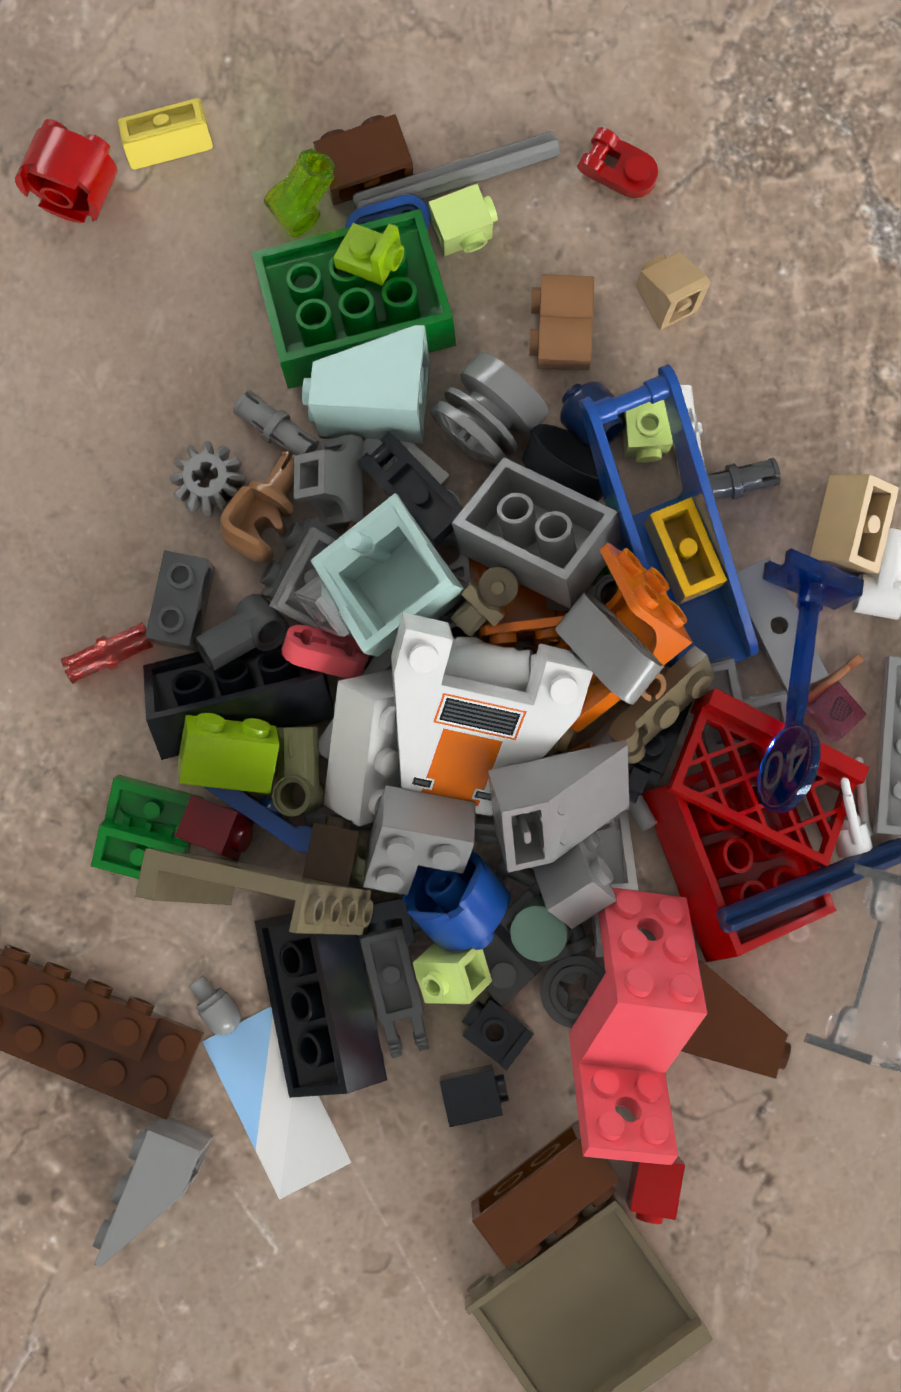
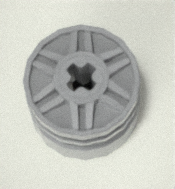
(496, 403)

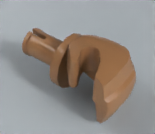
(258, 508)

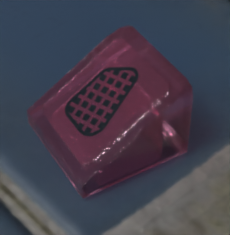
(835, 712)

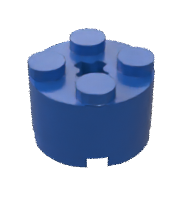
(458, 907)

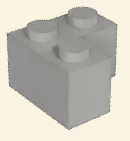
(416, 831)

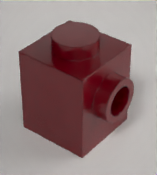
(215, 828)

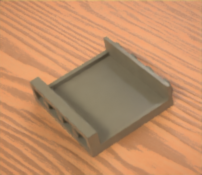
(212, 880)
(589, 1310)

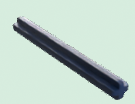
(806, 887)

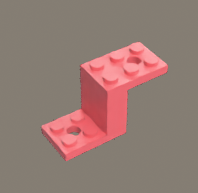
(636, 1027)

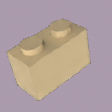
(854, 522)

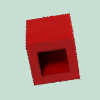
(655, 1190)

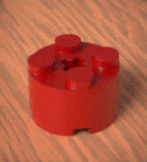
(67, 172)

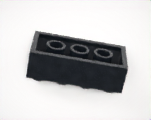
(248, 687)
(320, 1010)

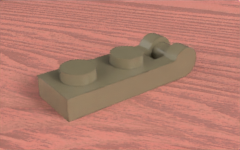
(645, 719)

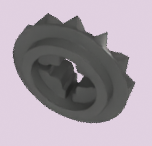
(569, 970)

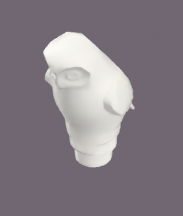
(490, 663)

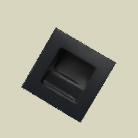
(514, 1037)

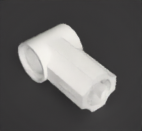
(883, 590)

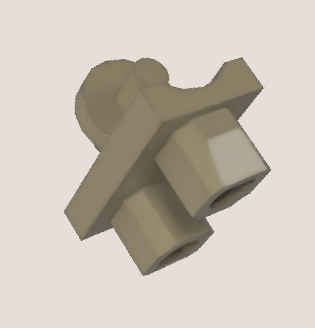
(486, 599)

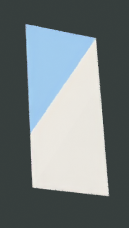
(287, 1133)

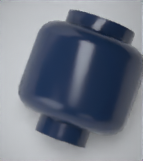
(572, 417)

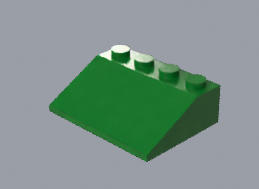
(328, 310)

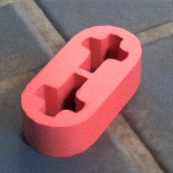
(324, 651)

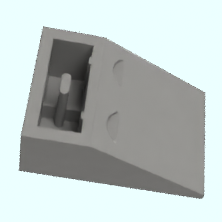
(557, 802)
(164, 1168)

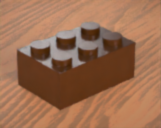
(542, 1197)

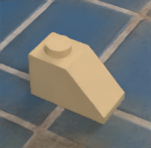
(672, 288)

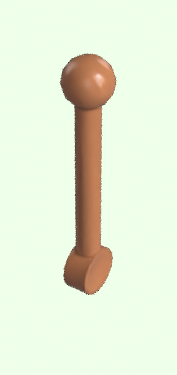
(850, 665)

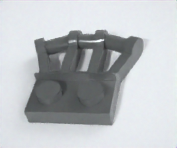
(506, 965)

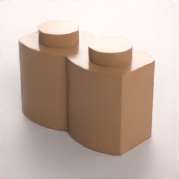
(564, 322)

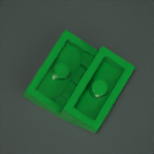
(136, 819)

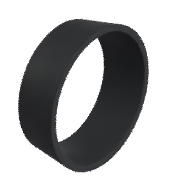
(563, 459)

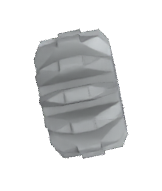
(197, 468)

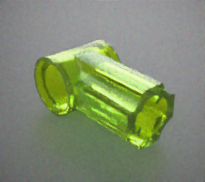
(297, 196)

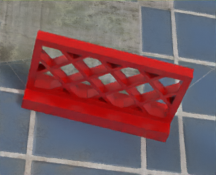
(758, 730)

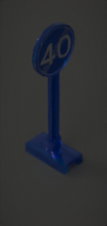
(796, 751)

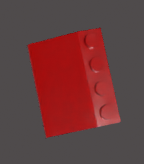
(724, 864)

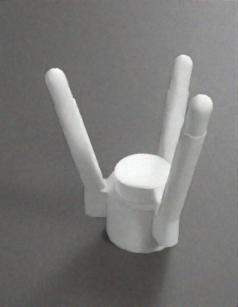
(856, 829)

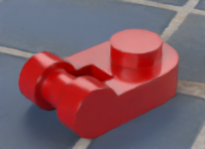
(633, 173)

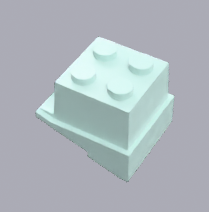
(386, 570)

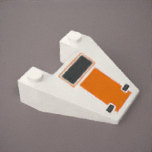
(463, 727)

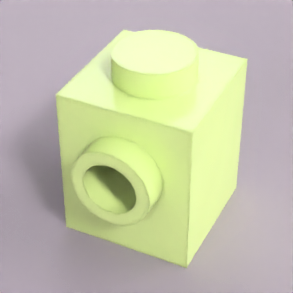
(463, 220)
(647, 432)
(451, 975)

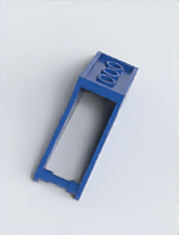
(717, 620)

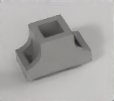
(332, 480)

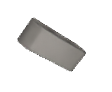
(609, 648)

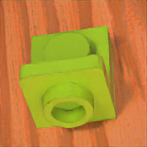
(370, 253)

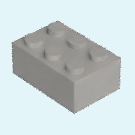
(537, 531)

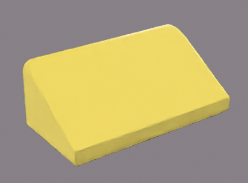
(165, 134)

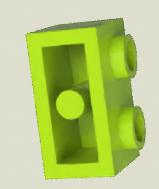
(228, 753)

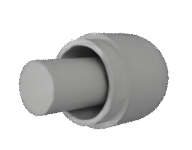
(215, 1007)

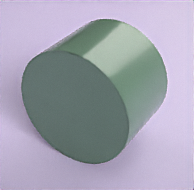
(538, 932)

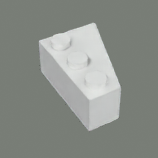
(362, 747)

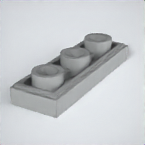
(768, 603)

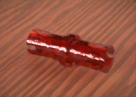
(106, 653)

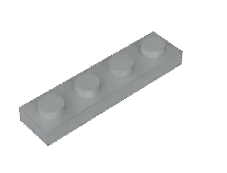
(888, 781)

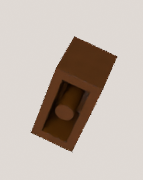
(365, 156)

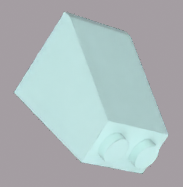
(372, 388)

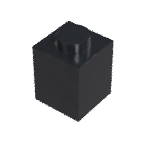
(473, 1095)

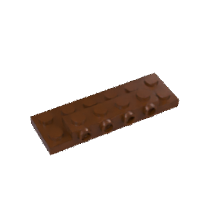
(92, 1034)

